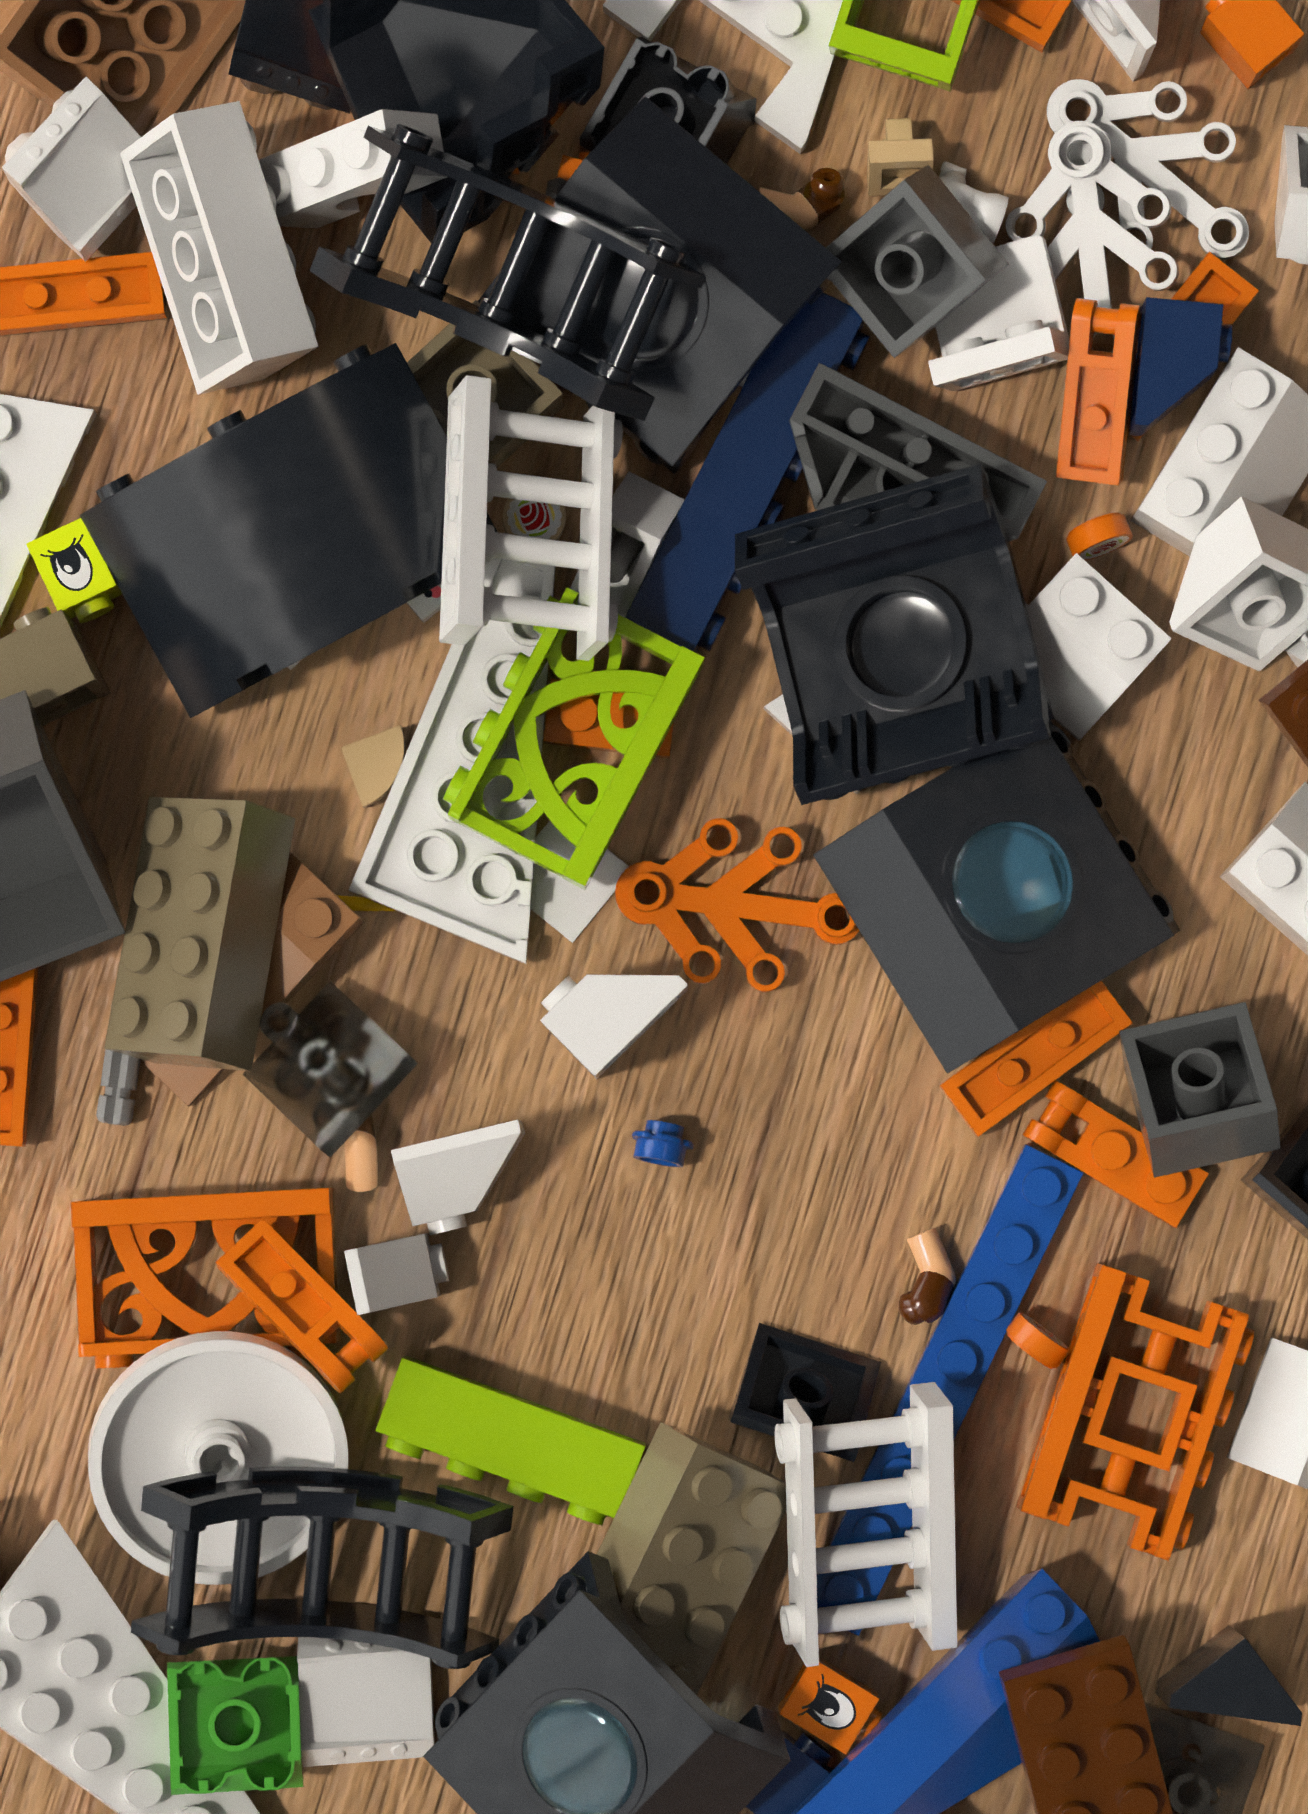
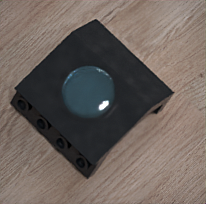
(996, 894)
(595, 1721)

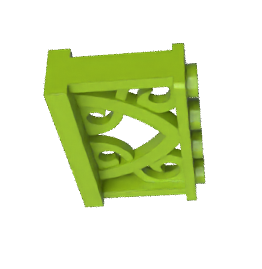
(590, 825)

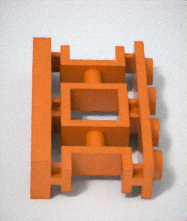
(1083, 1394)

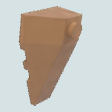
(308, 933)

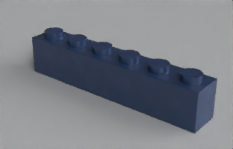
(742, 477)

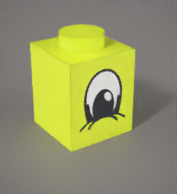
(74, 572)

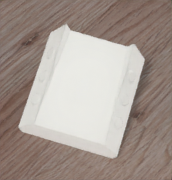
(75, 168)
(363, 1702)

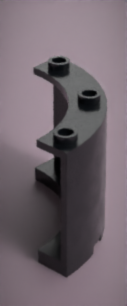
(282, 528)

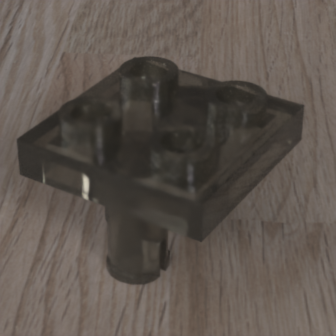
(327, 1066)

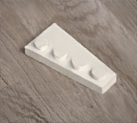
(35, 463)

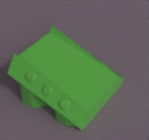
(234, 1725)

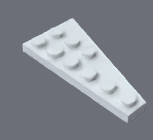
(416, 853)
(88, 1688)

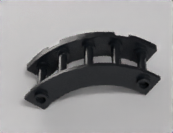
(492, 323)
(324, 1498)

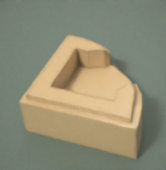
(375, 763)

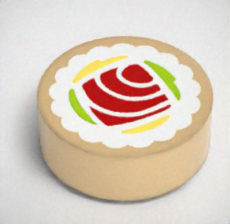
(534, 519)

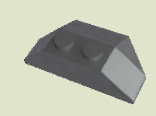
(867, 444)

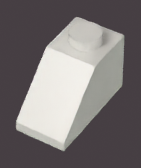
(639, 525)
(396, 1273)

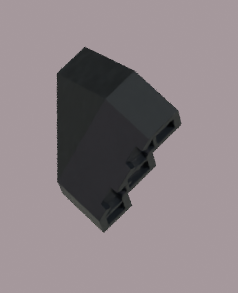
(483, 66)

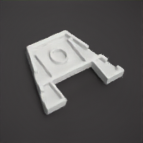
(789, 29)

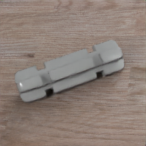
(119, 1078)

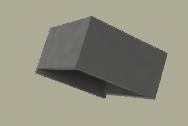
(51, 866)

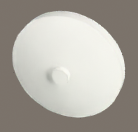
(206, 1408)

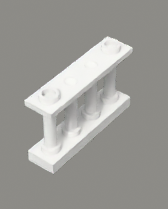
(472, 542)
(926, 1547)

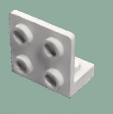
(1006, 324)

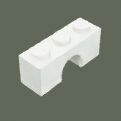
(327, 173)

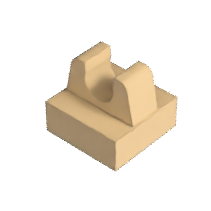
(896, 157)

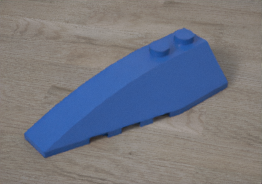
(955, 1722)

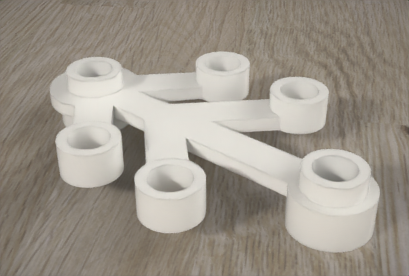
(1143, 156)
(1089, 227)

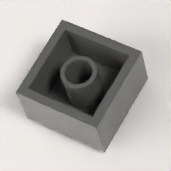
(913, 260)
(1200, 1089)

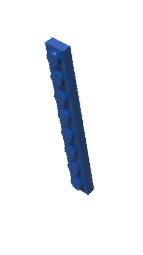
(962, 1345)

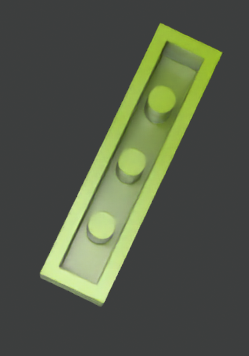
(509, 1437)

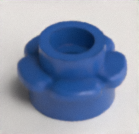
(661, 1144)

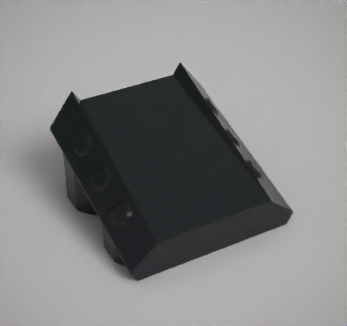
(283, 53)
(693, 96)

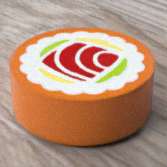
(1099, 536)
(1037, 1341)

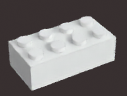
(219, 247)

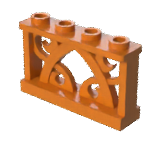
(130, 1230)

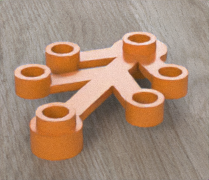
(725, 903)

